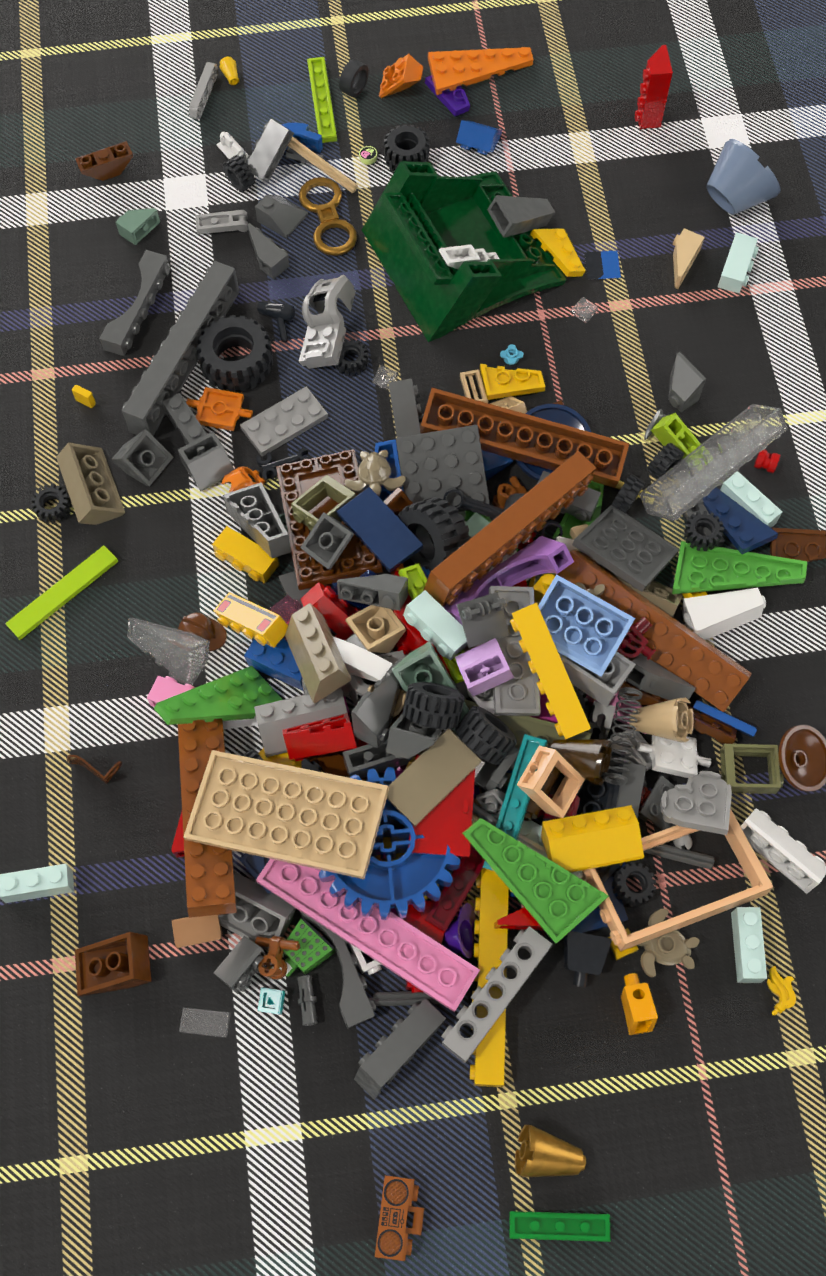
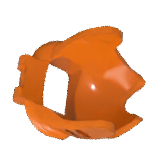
(240, 479)

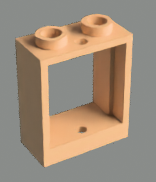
(532, 782)

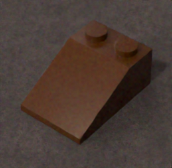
(113, 964)

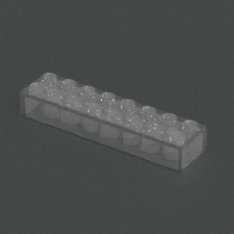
(713, 462)

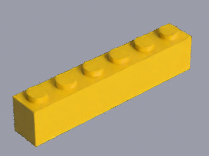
(550, 670)

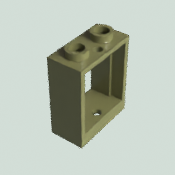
(325, 487)
(727, 755)

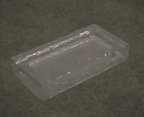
(204, 1022)

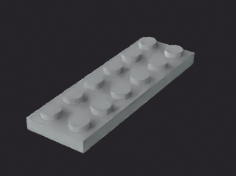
(521, 694)

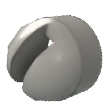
(685, 840)

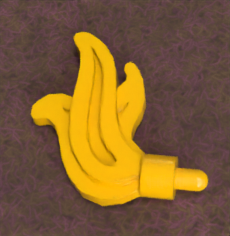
(782, 989)

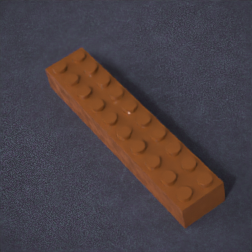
(525, 436)
(509, 530)
(676, 646)
(207, 867)

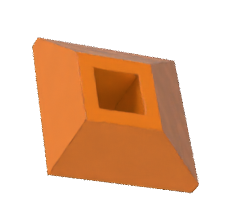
(400, 76)

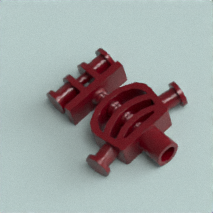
(637, 630)

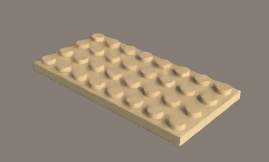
(287, 814)

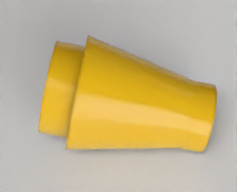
(229, 69)

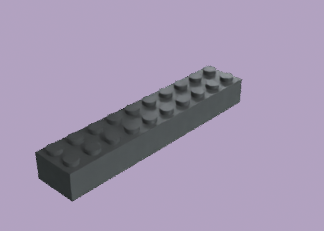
(178, 352)

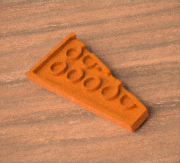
(473, 66)

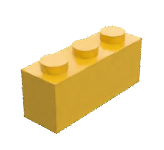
(244, 555)

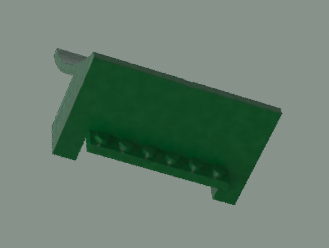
(435, 212)

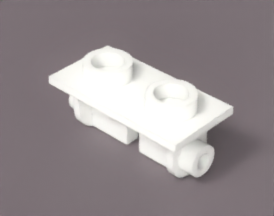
(231, 147)

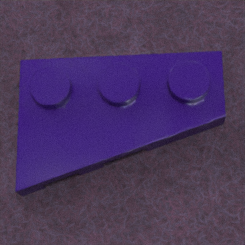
(454, 100)

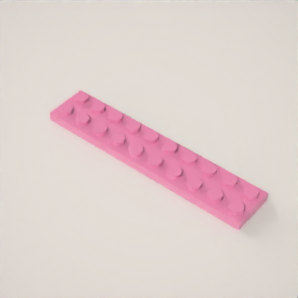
(387, 941)

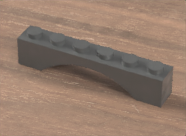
(120, 332)
(354, 1002)

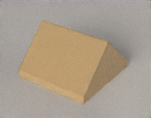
(376, 628)

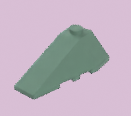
(424, 666)

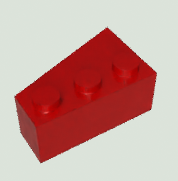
(319, 737)

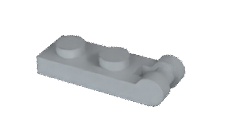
(221, 222)

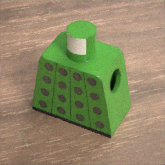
(312, 951)

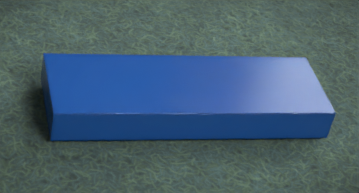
(725, 718)

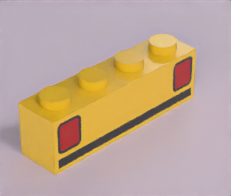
(251, 620)

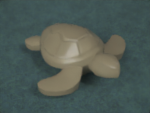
(374, 472)
(666, 949)

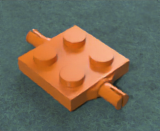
(219, 408)

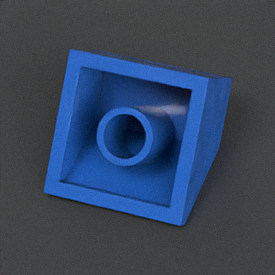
(478, 136)

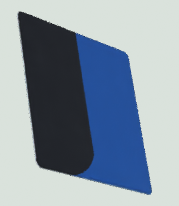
(602, 265)

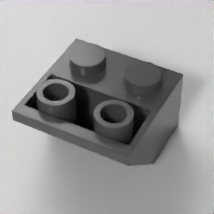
(206, 461)
(240, 965)

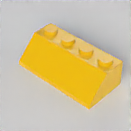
(593, 839)

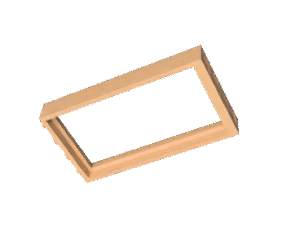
(747, 858)

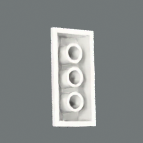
(783, 851)

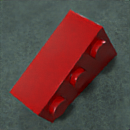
(332, 608)

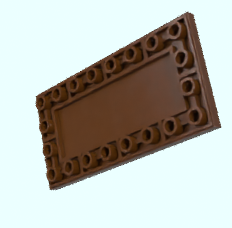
(296, 480)

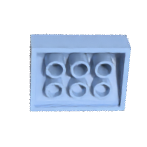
(583, 625)

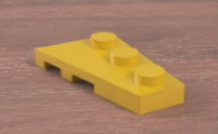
(561, 249)
(507, 383)

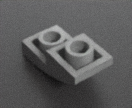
(491, 801)

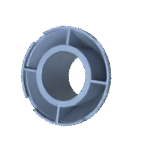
(740, 179)

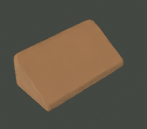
(196, 930)

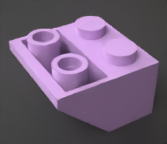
(484, 667)

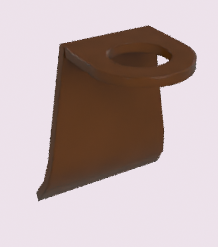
(74, 759)

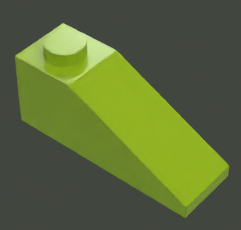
(673, 430)

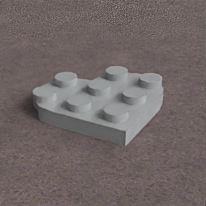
(699, 804)

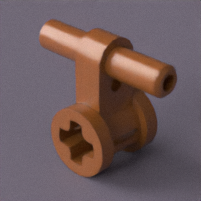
(505, 490)
(274, 958)

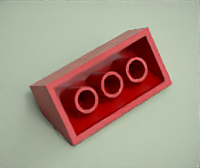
(654, 90)

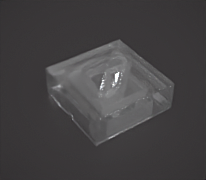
(584, 309)
(384, 376)

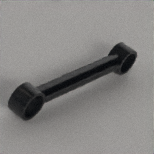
(492, 511)

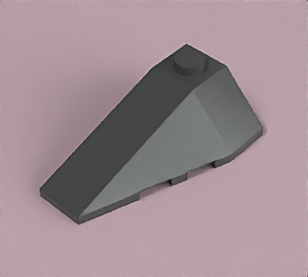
(376, 710)

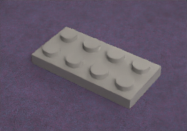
(284, 421)

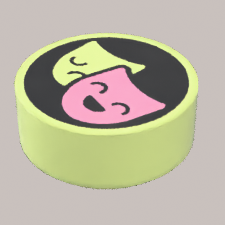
(368, 155)

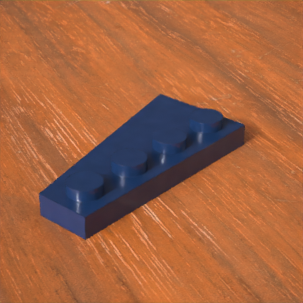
(739, 525)

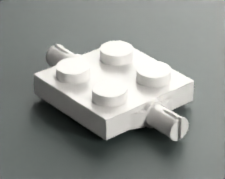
(674, 756)

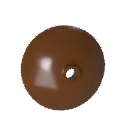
(803, 758)

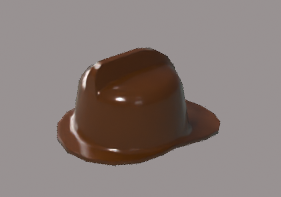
(206, 628)

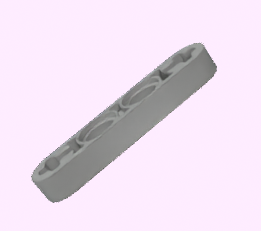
(203, 90)

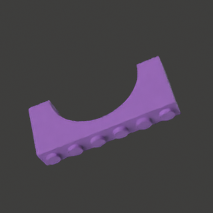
(535, 559)

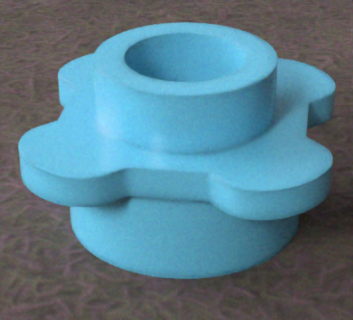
(511, 359)

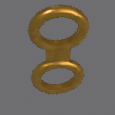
(327, 216)

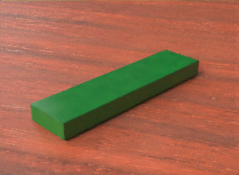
(559, 1226)

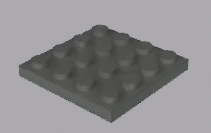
(441, 462)
(626, 547)

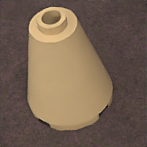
(666, 719)

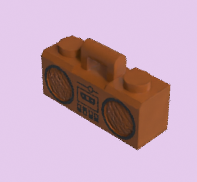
(392, 1230)

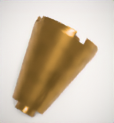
(546, 1155)

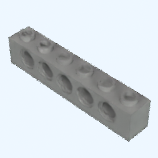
(464, 1047)

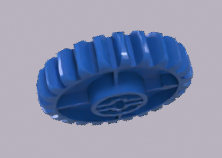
(397, 881)

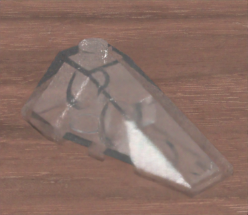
(175, 649)

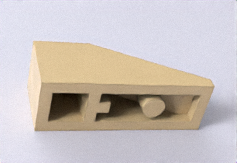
(685, 252)

